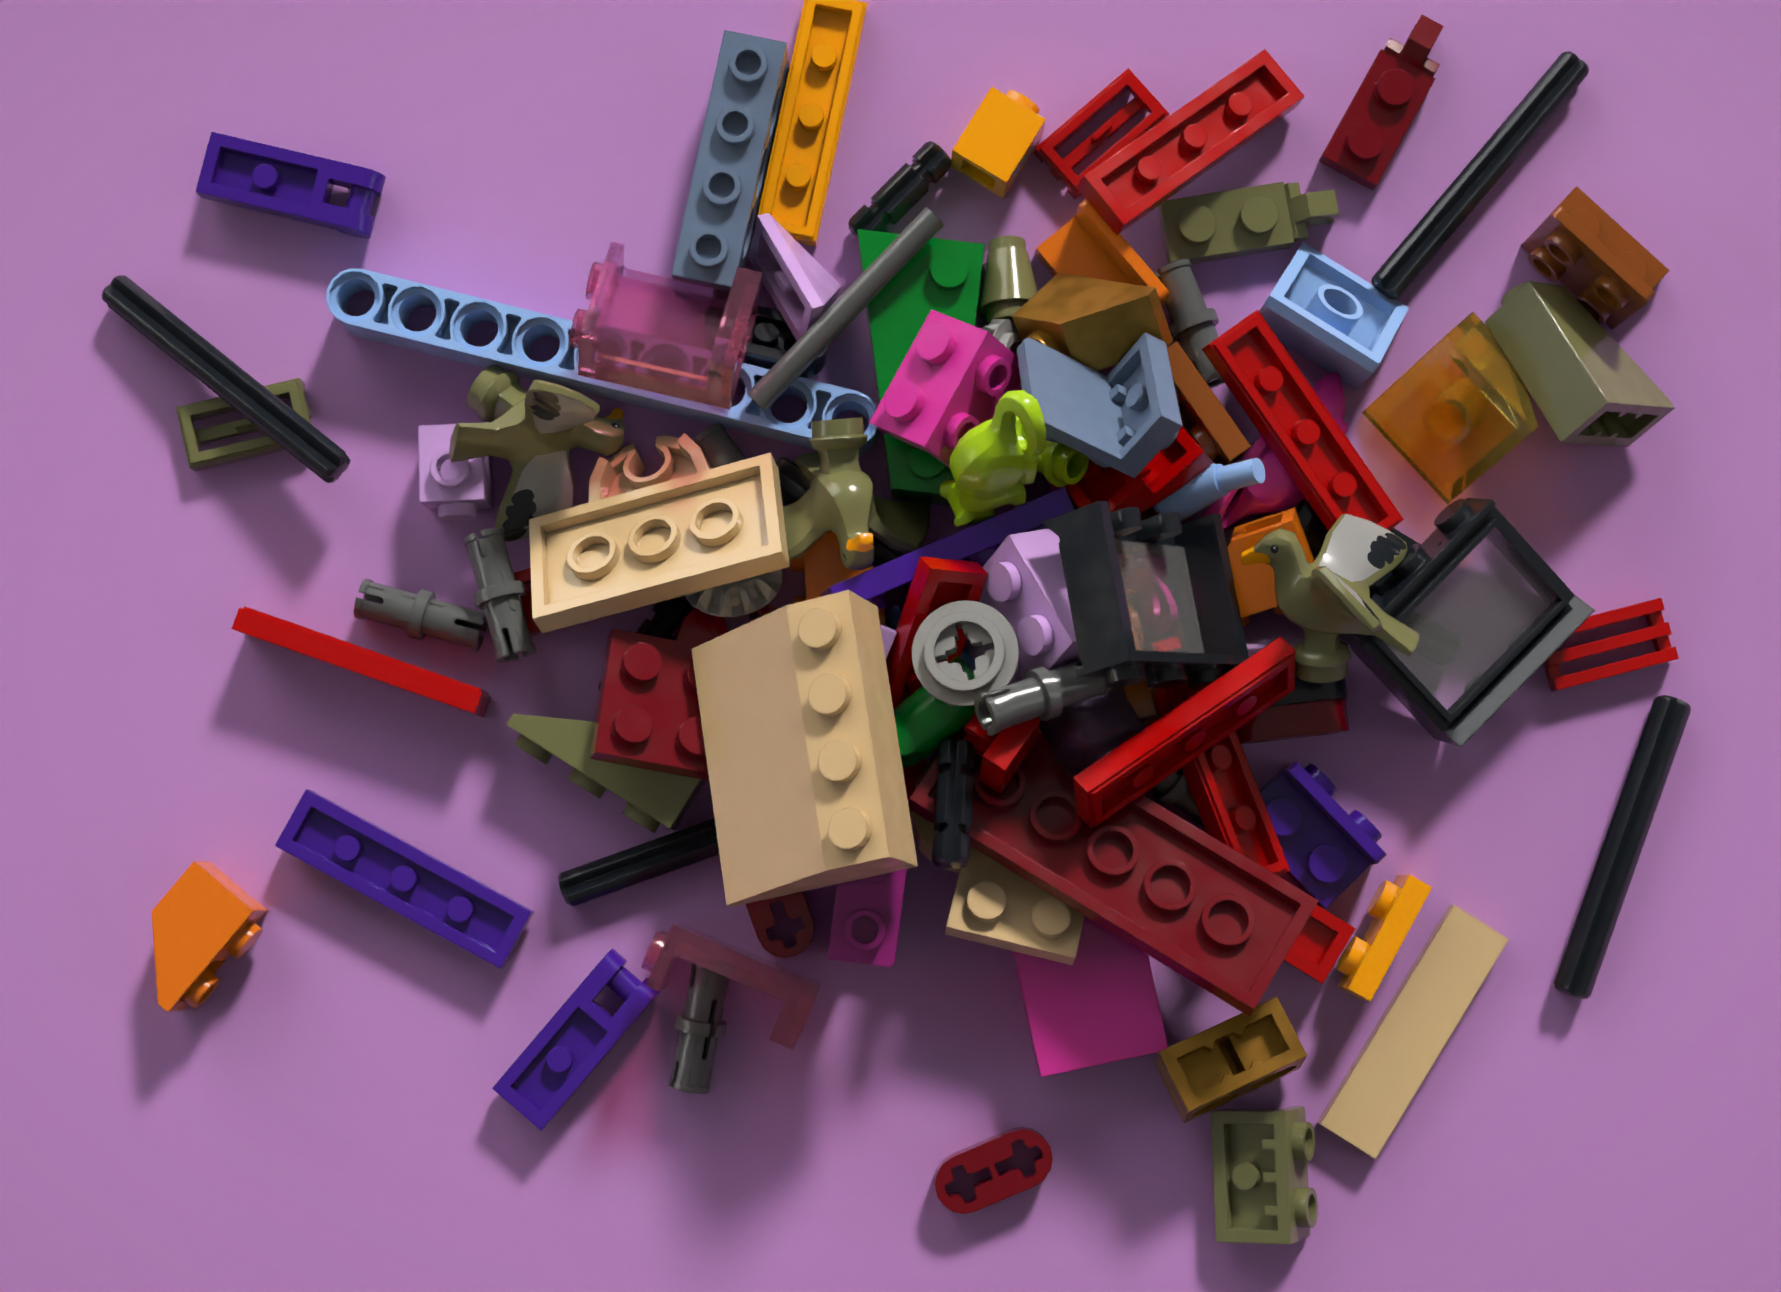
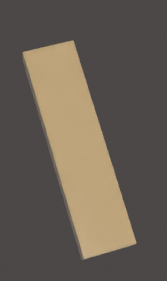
(1412, 1031)

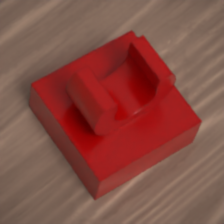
(1003, 751)

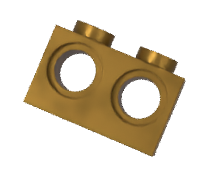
(1230, 1060)

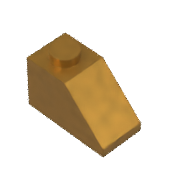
(1092, 318)

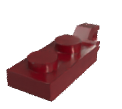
(1384, 106)

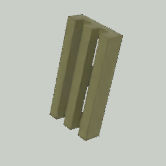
(239, 451)

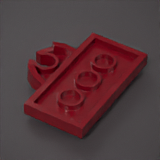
(650, 698)

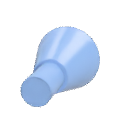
(1211, 486)

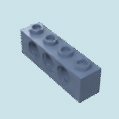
(731, 160)

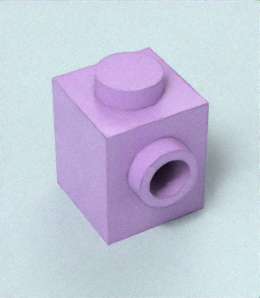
(451, 487)

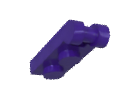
(288, 184)
(574, 1042)

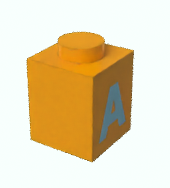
(998, 140)

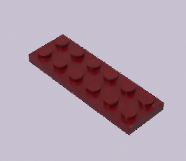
(1138, 876)

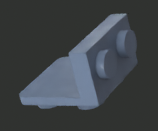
(1108, 418)

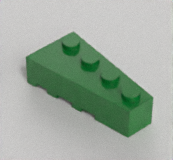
(938, 278)

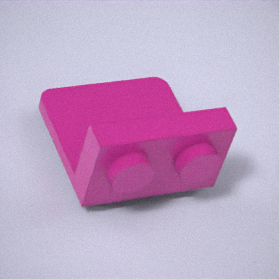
(946, 385)

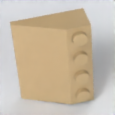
(803, 750)

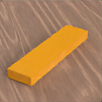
(812, 116)

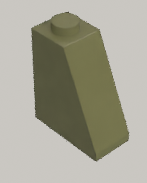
(1575, 368)

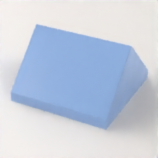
(1332, 316)

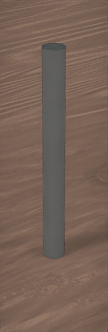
(845, 308)

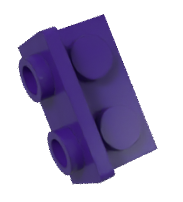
(1316, 834)

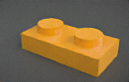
(1369, 958)

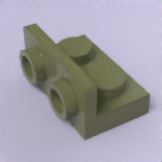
(1262, 1175)

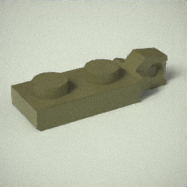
(1242, 221)

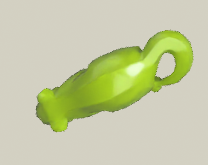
(996, 460)

